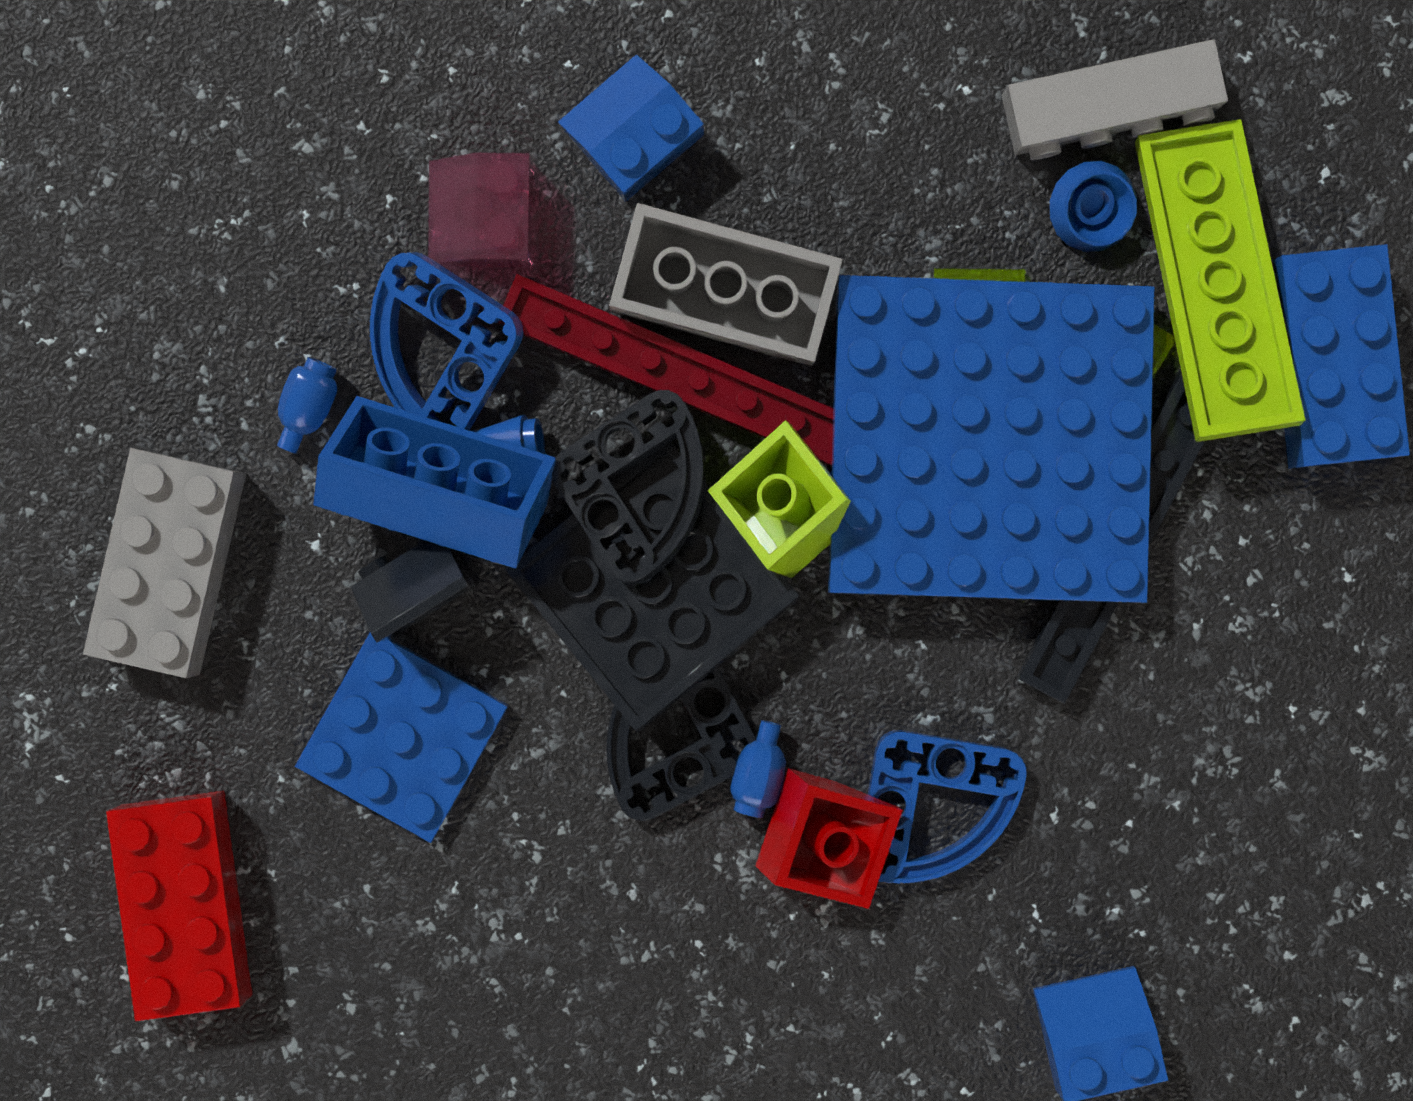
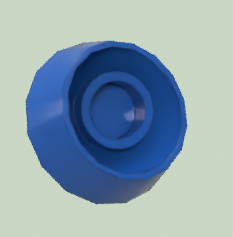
(1082, 194)

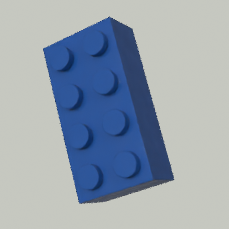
(1343, 356)
(434, 481)

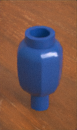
(305, 401)
(759, 773)

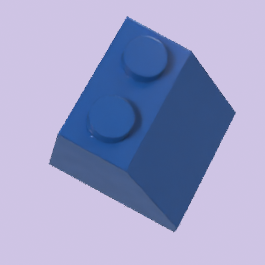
(633, 126)
(1099, 1035)

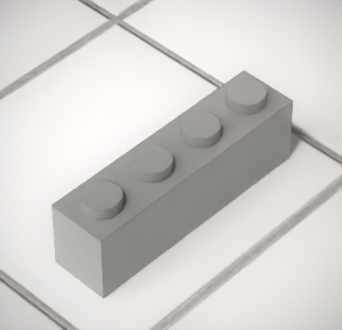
(1115, 98)

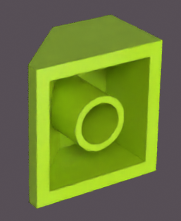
(782, 501)

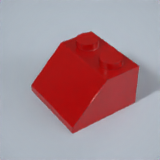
(827, 839)

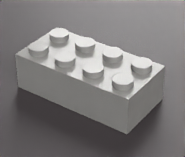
(725, 284)
(164, 563)

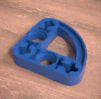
(474, 346)
(906, 782)

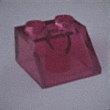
(481, 210)

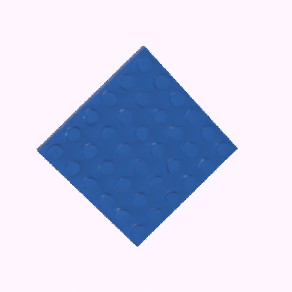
(992, 439)

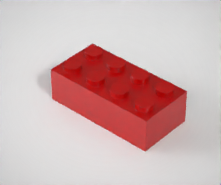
(179, 905)

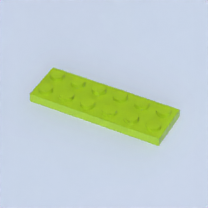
(1219, 281)

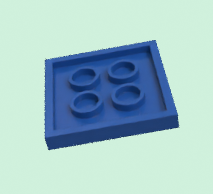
(401, 736)

